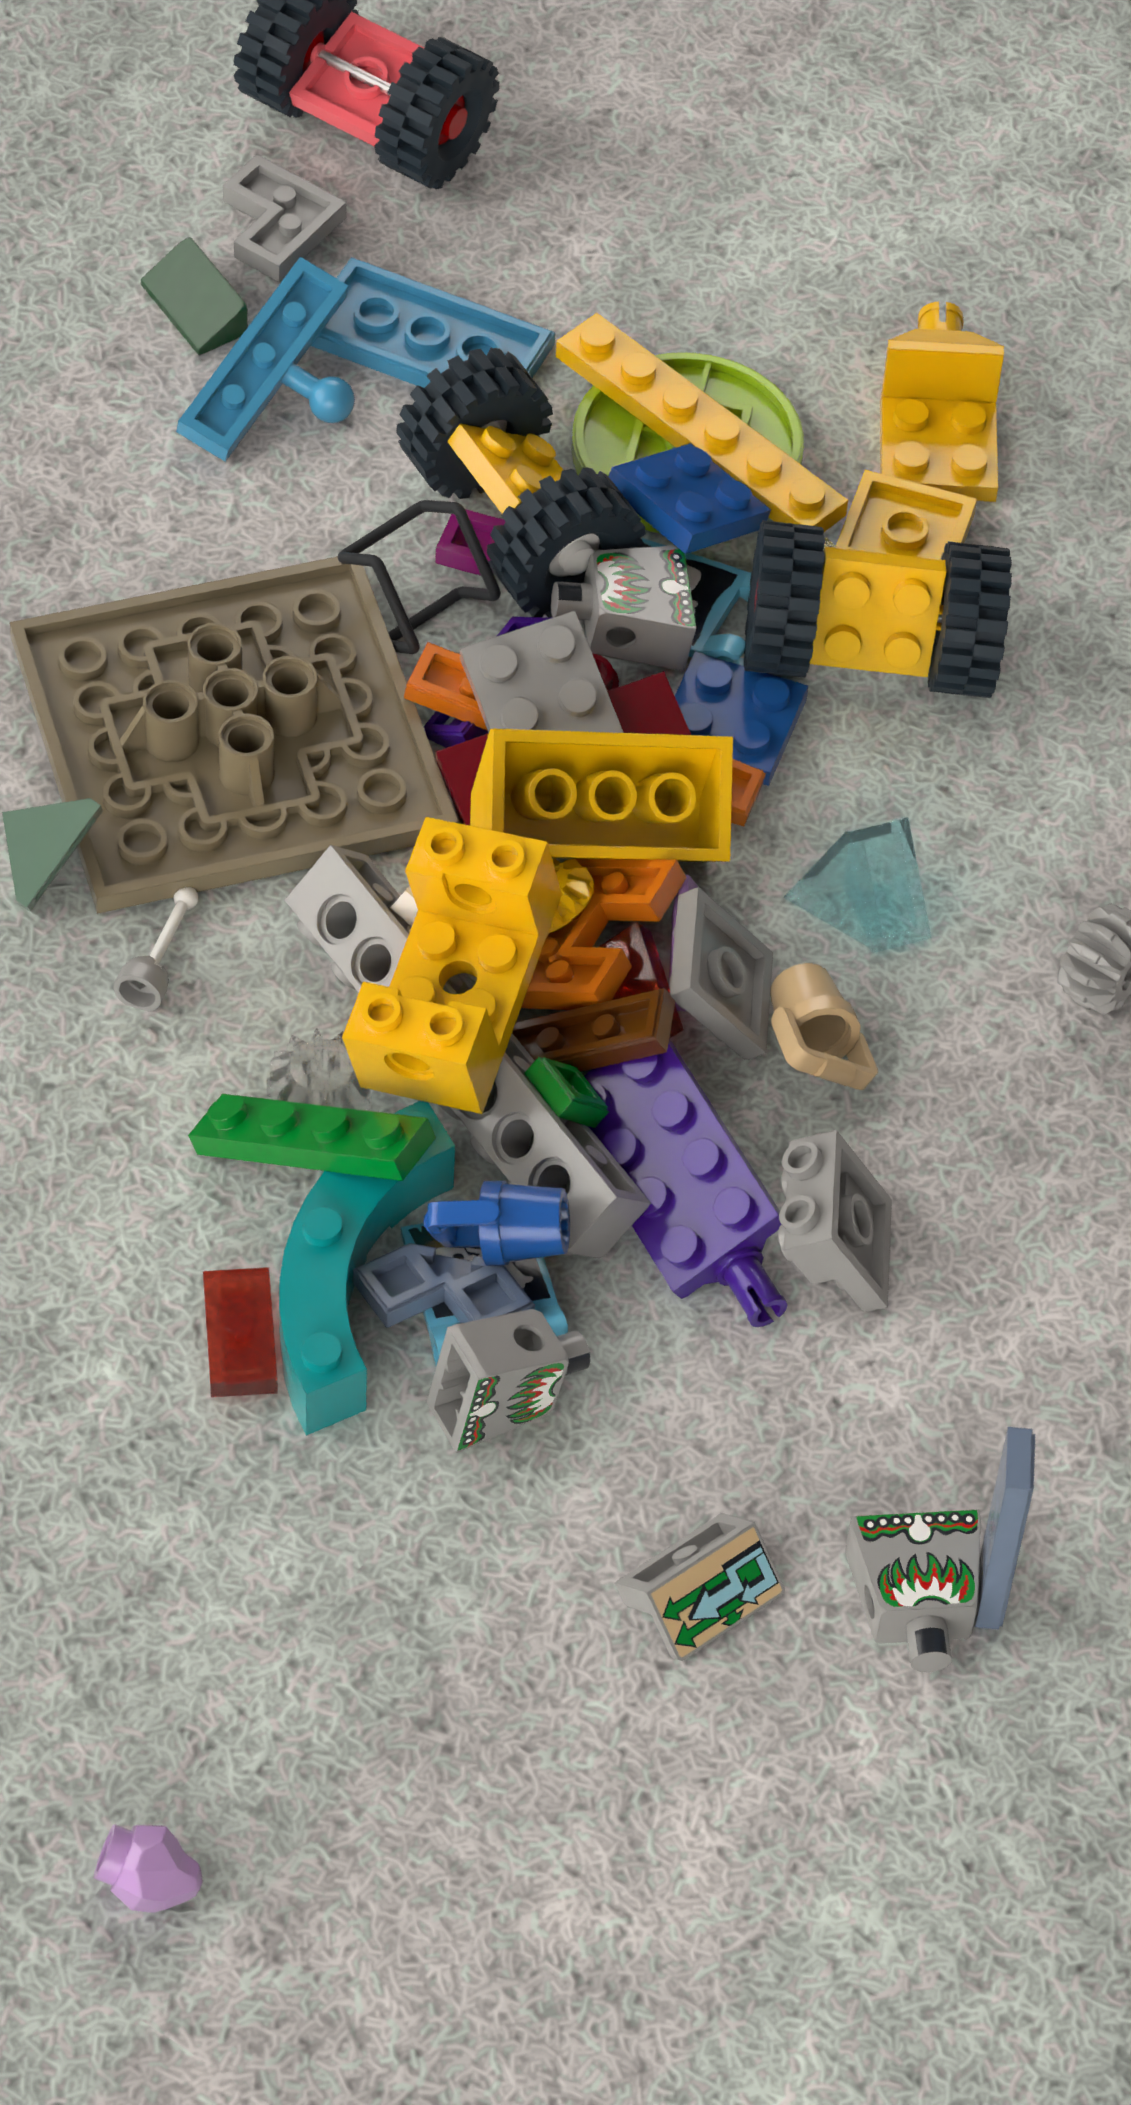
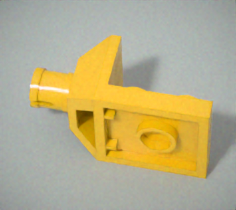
(941, 406)

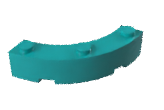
(325, 1244)

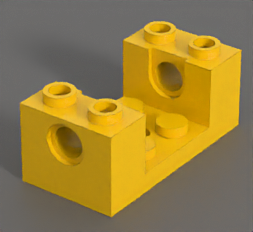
(481, 913)

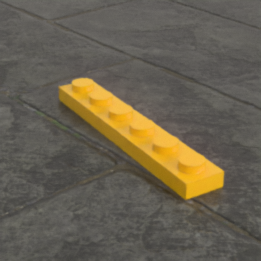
(689, 415)

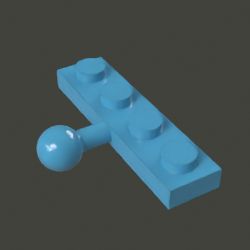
(266, 360)

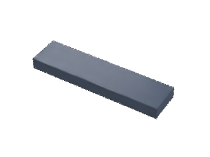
(1005, 1527)

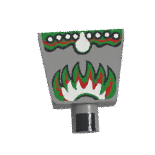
(633, 605)
(500, 1375)
(917, 1579)

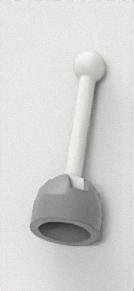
(147, 969)

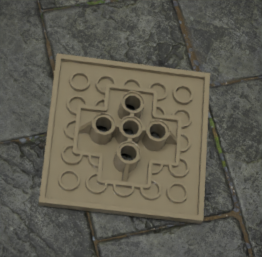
(230, 730)

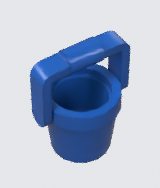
(505, 1222)

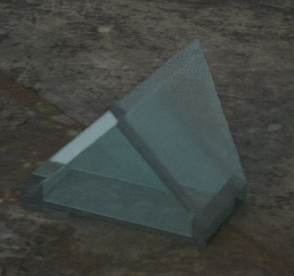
(868, 887)

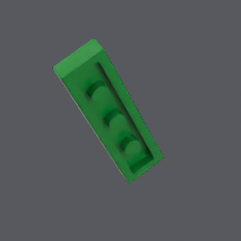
(312, 1136)

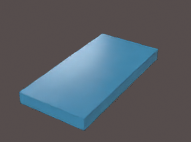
(414, 328)

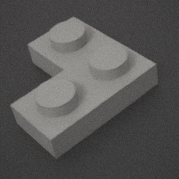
(289, 214)

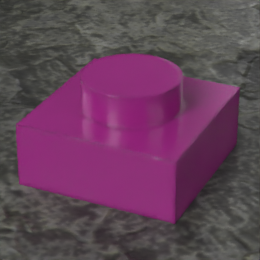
(452, 547)

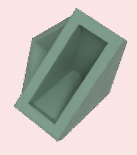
(43, 841)

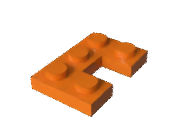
(569, 967)

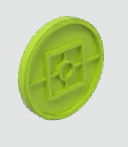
(612, 436)

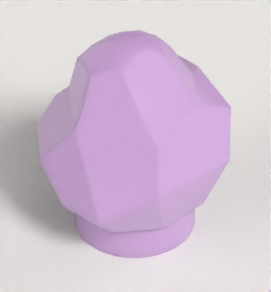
(147, 1868)

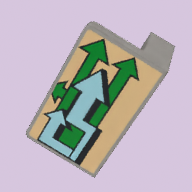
(704, 1584)

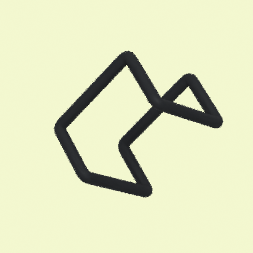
(405, 628)

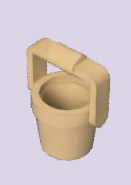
(819, 1027)

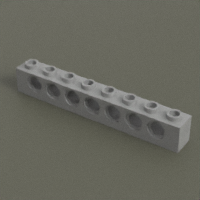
(601, 1195)

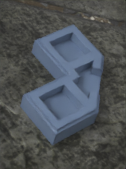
(419, 1279)

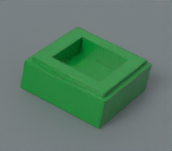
(567, 1092)

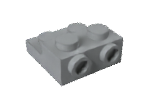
(836, 1219)

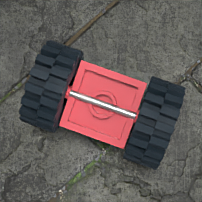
(404, 99)

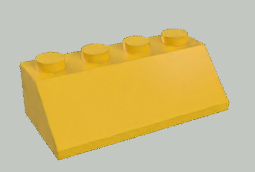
(608, 793)

